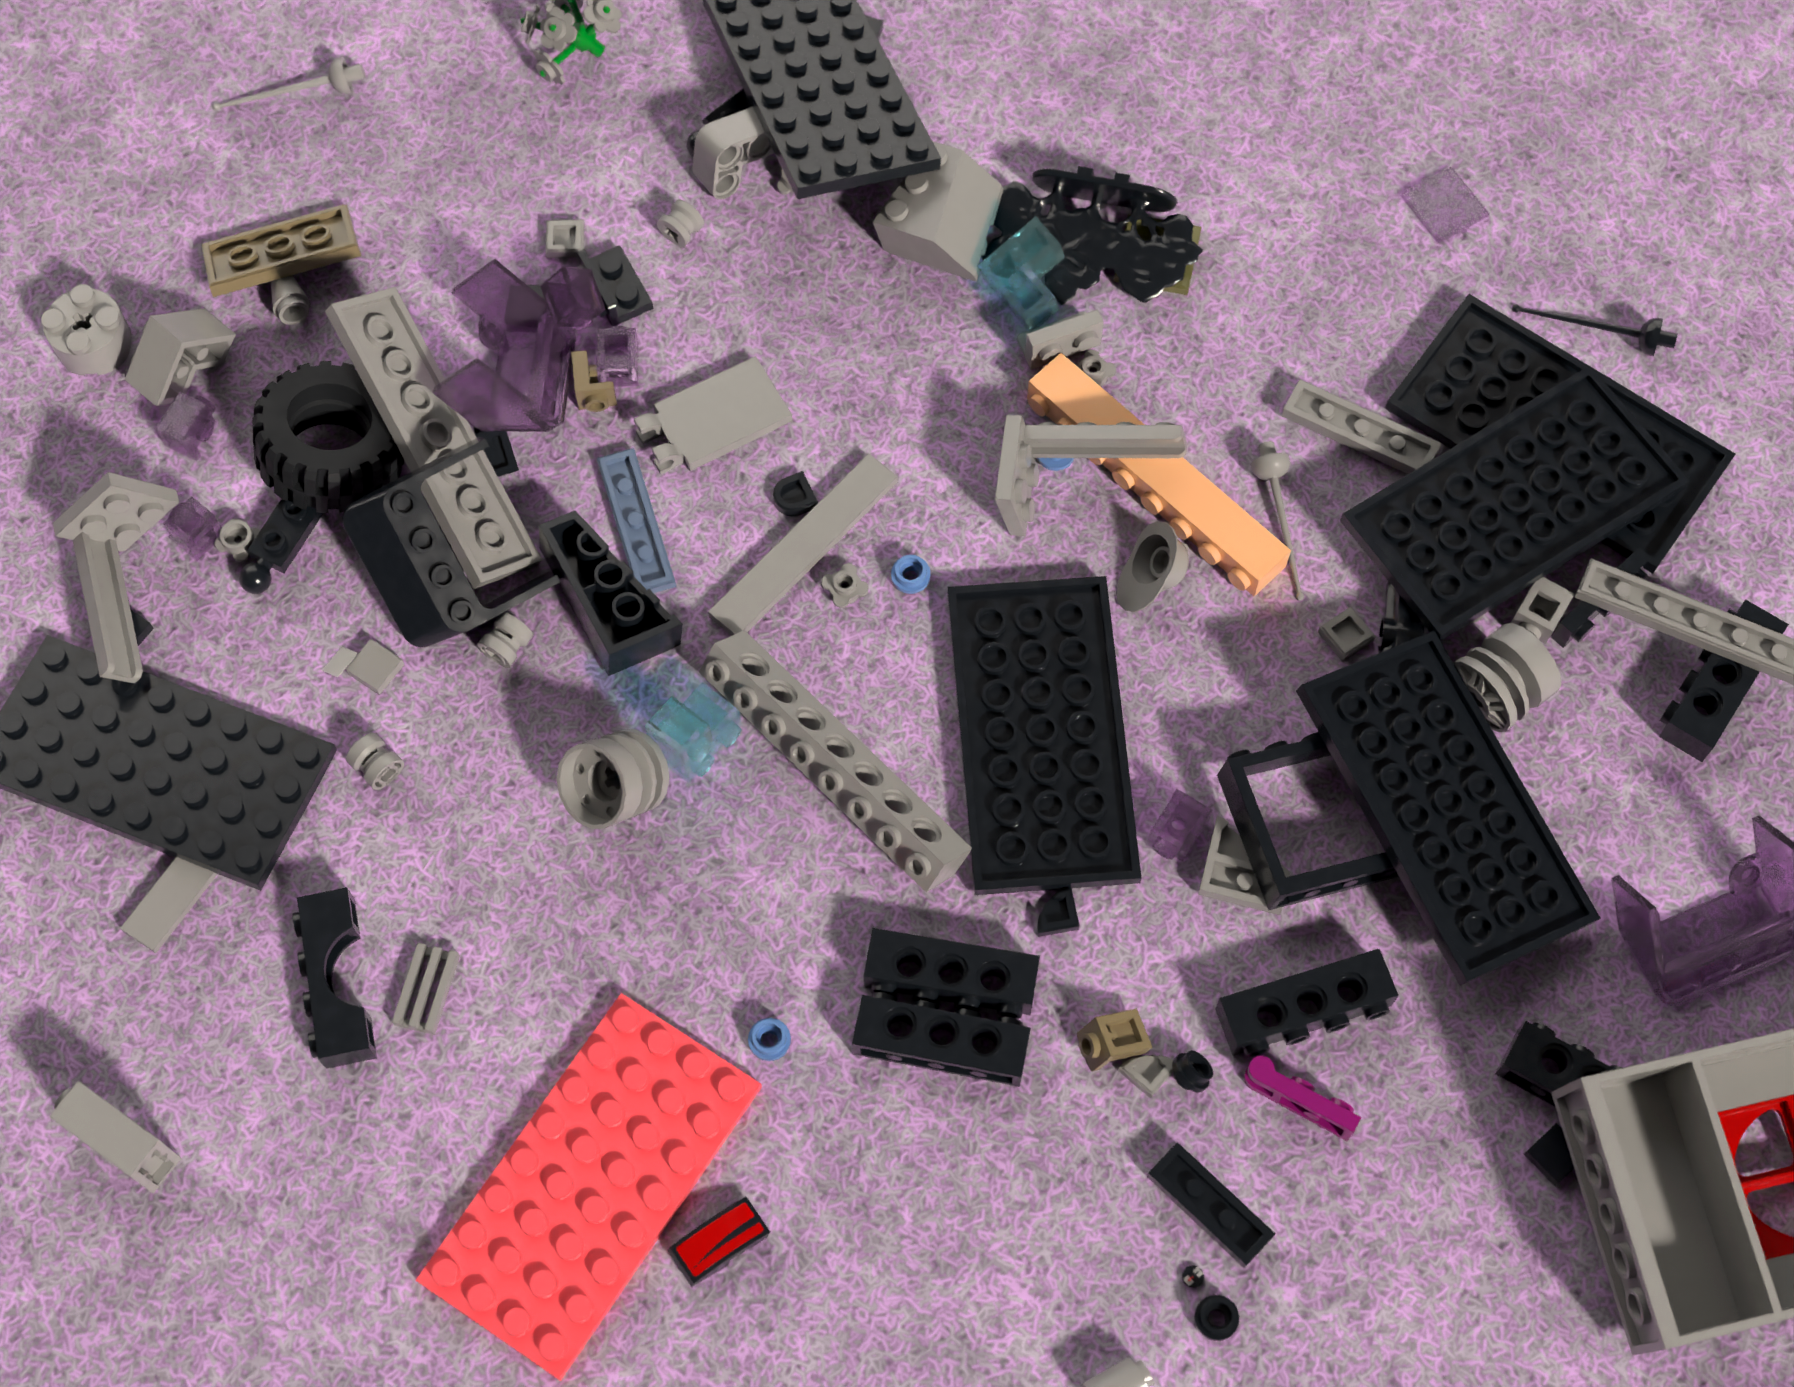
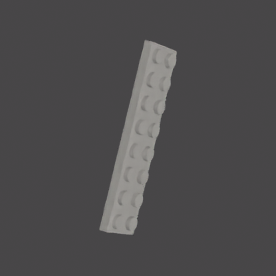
(401, 382)

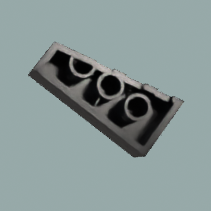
(609, 602)

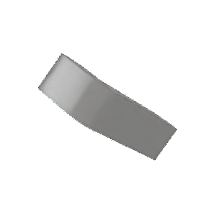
(726, 146)

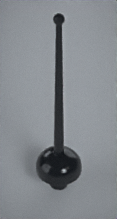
(1648, 336)

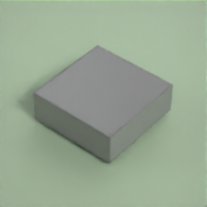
(564, 238)
(1346, 634)
(375, 666)

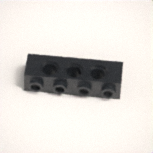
(1698, 732)
(933, 955)
(1363, 973)
(958, 1057)
(1524, 1065)

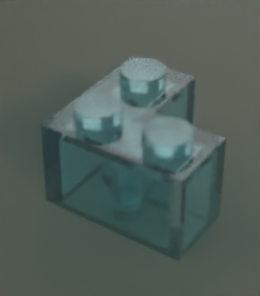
(1016, 272)
(694, 731)

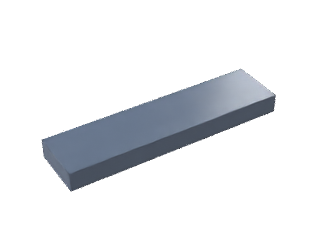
(636, 520)

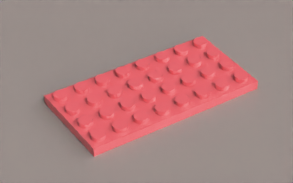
(589, 1186)

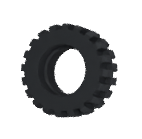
(312, 474)

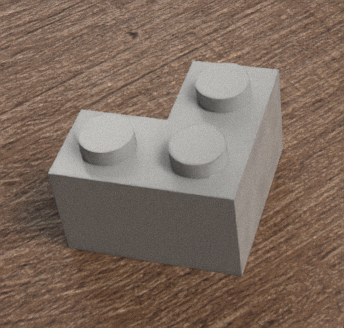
(173, 350)

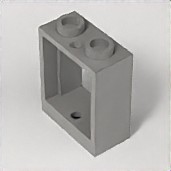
(114, 1136)

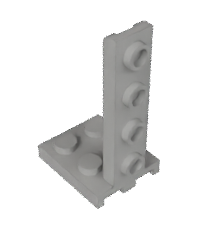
(1085, 440)
(101, 524)

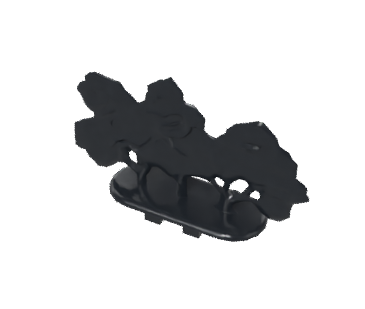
(1097, 244)

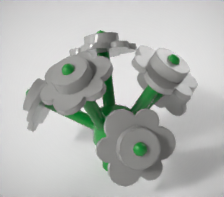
(567, 25)

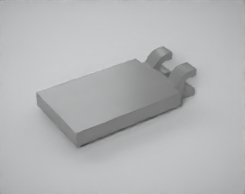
(714, 417)

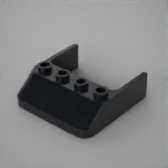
(416, 564)

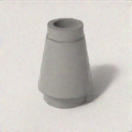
(288, 299)

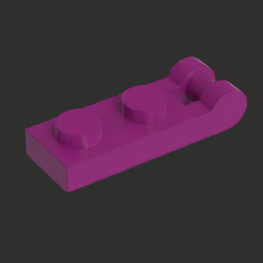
(1300, 1098)

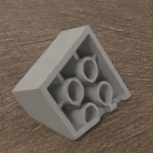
(942, 215)

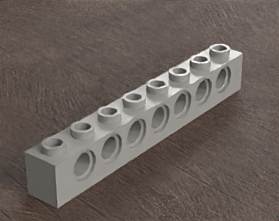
(835, 760)

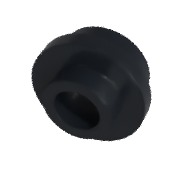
(1192, 1071)
(1226, 1307)

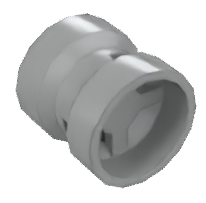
(505, 640)
(374, 760)

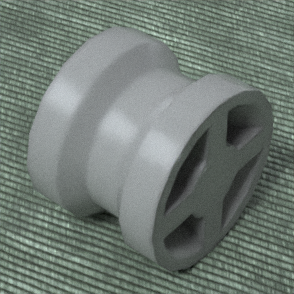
(680, 223)

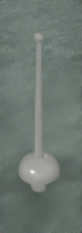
(339, 76)
(1270, 468)

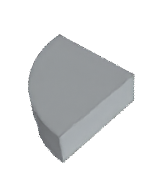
(1147, 1072)

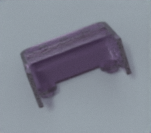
(532, 363)
(1719, 937)

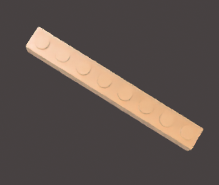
(1165, 485)

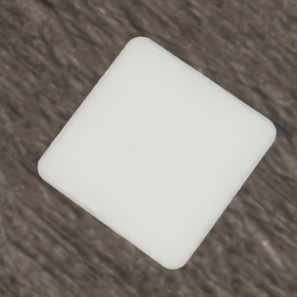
(339, 661)

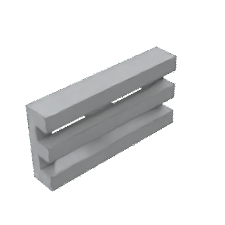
(435, 954)

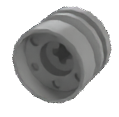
(1509, 675)
(612, 778)

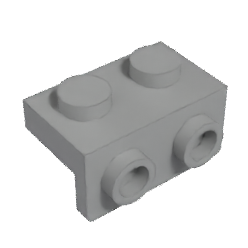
(1062, 336)

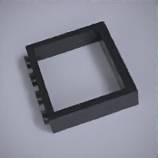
(1274, 885)

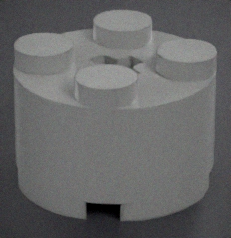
(87, 331)

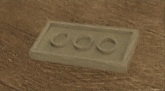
(280, 250)

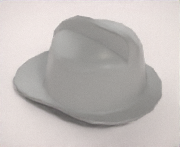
(1154, 565)

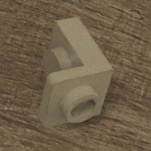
(588, 390)
(1113, 1038)

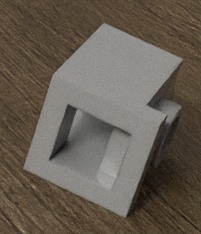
(1547, 601)

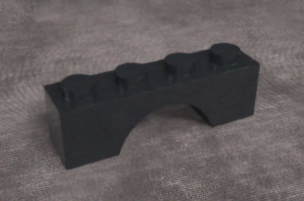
(327, 927)

